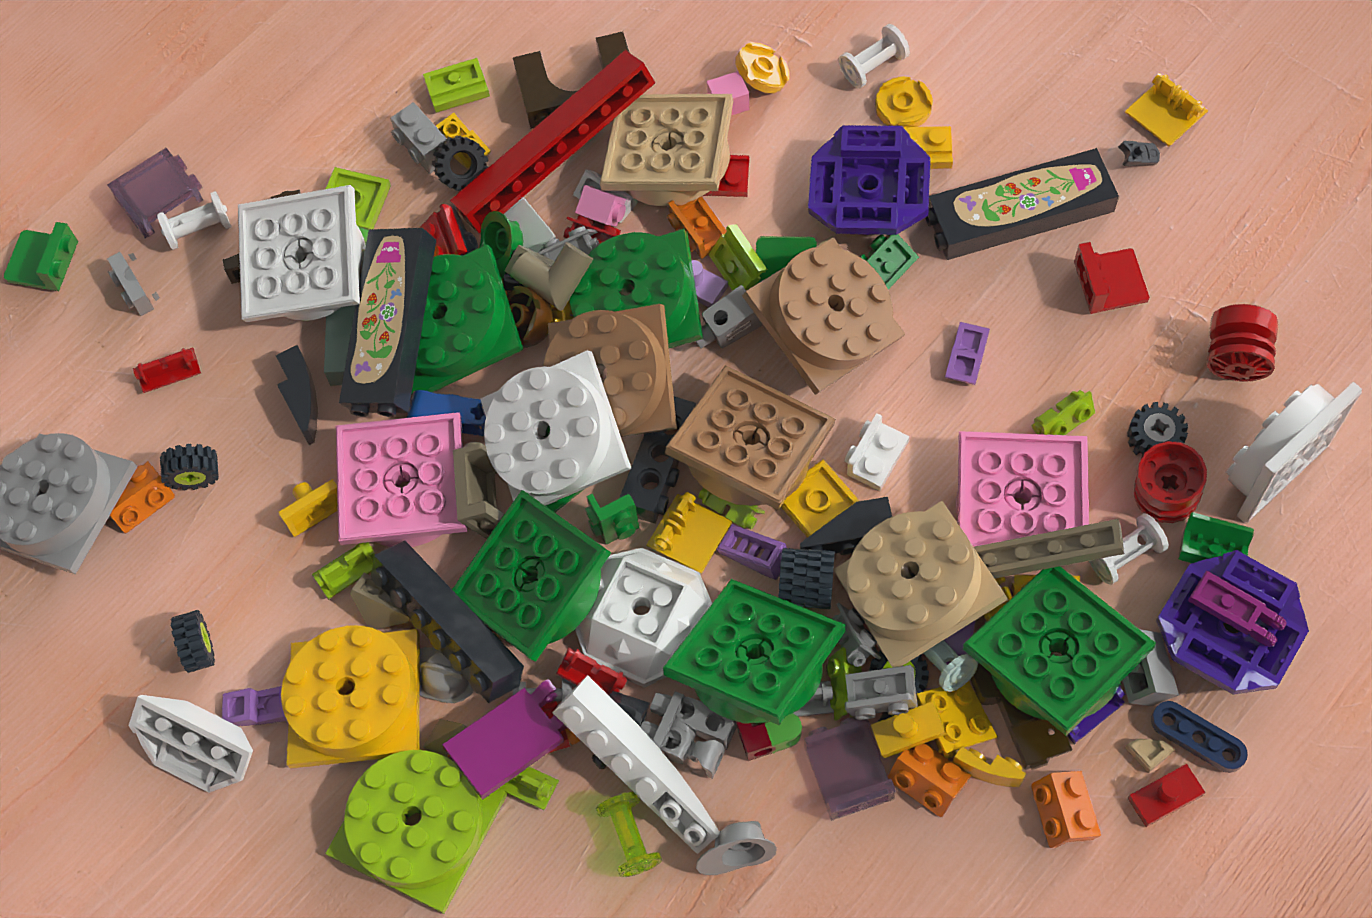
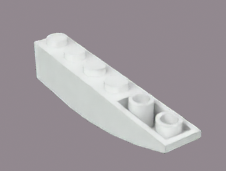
(636, 761)

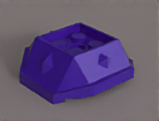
(864, 159)
(1229, 658)

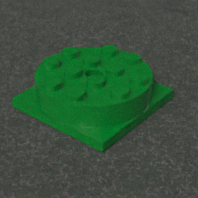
(643, 272)
(464, 320)
(533, 577)
(1062, 617)
(754, 655)

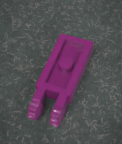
(1236, 608)

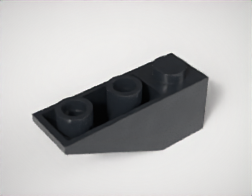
(849, 527)

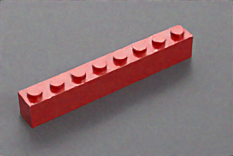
(554, 139)

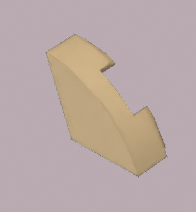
(1149, 752)

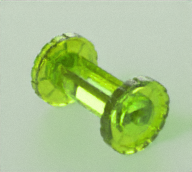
(620, 811)

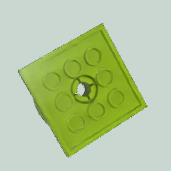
(423, 858)

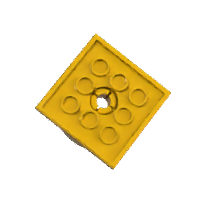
(371, 720)

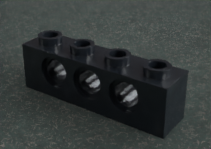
(645, 469)

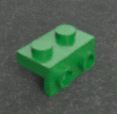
(613, 520)
(1211, 537)

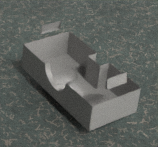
(133, 294)

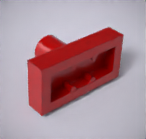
(1166, 795)

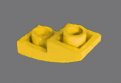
(452, 127)
(1001, 771)

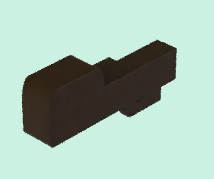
(1029, 735)

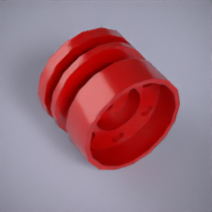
(1242, 342)
(1173, 466)

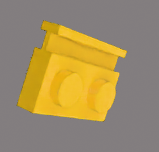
(936, 143)

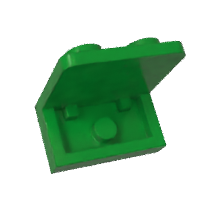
(779, 251)
(42, 258)

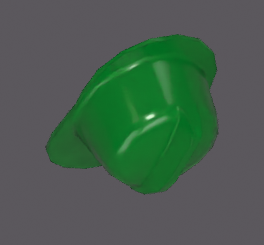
(502, 237)

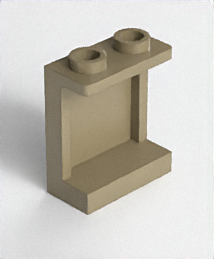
(476, 489)

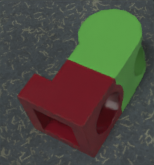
(769, 737)

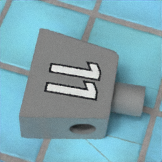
(736, 315)

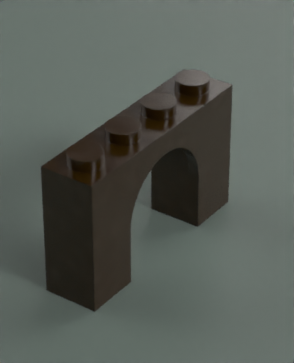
(540, 94)

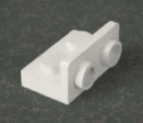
(876, 453)

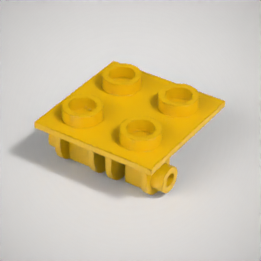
(1166, 110)
(689, 533)
(961, 717)

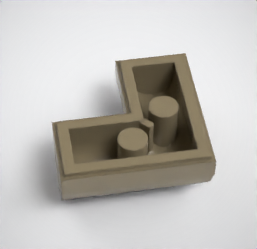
(552, 282)

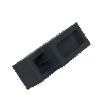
(299, 391)

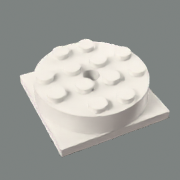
(278, 237)
(582, 438)
(1288, 444)

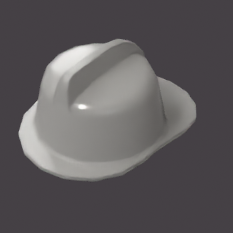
(439, 679)
(735, 848)

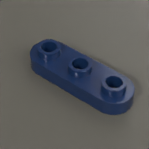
(1214, 738)

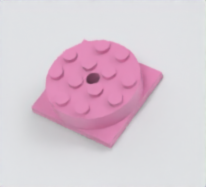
(381, 456)
(1007, 466)

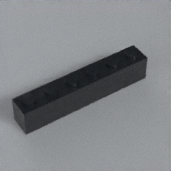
(447, 621)

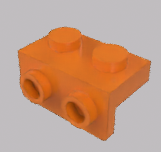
(699, 223)
(141, 498)
(928, 778)
(1065, 808)

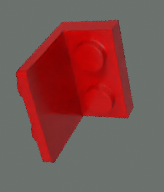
(1110, 278)

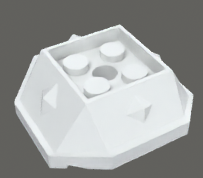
(642, 642)

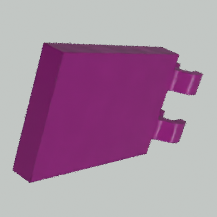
(506, 740)

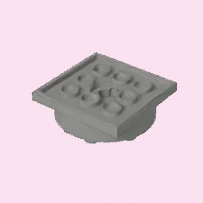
(58, 498)

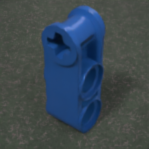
(471, 411)

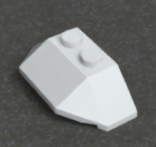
(191, 742)

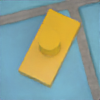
(310, 506)
(908, 729)

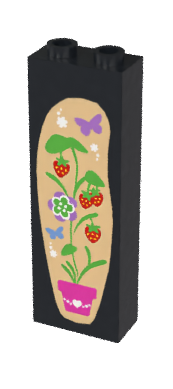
(1021, 204)
(388, 322)

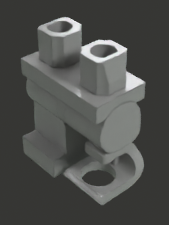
(681, 722)

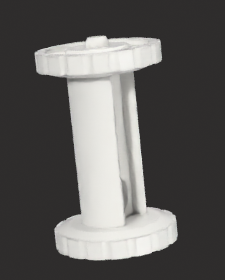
(857, 67)
(193, 220)
(1154, 537)

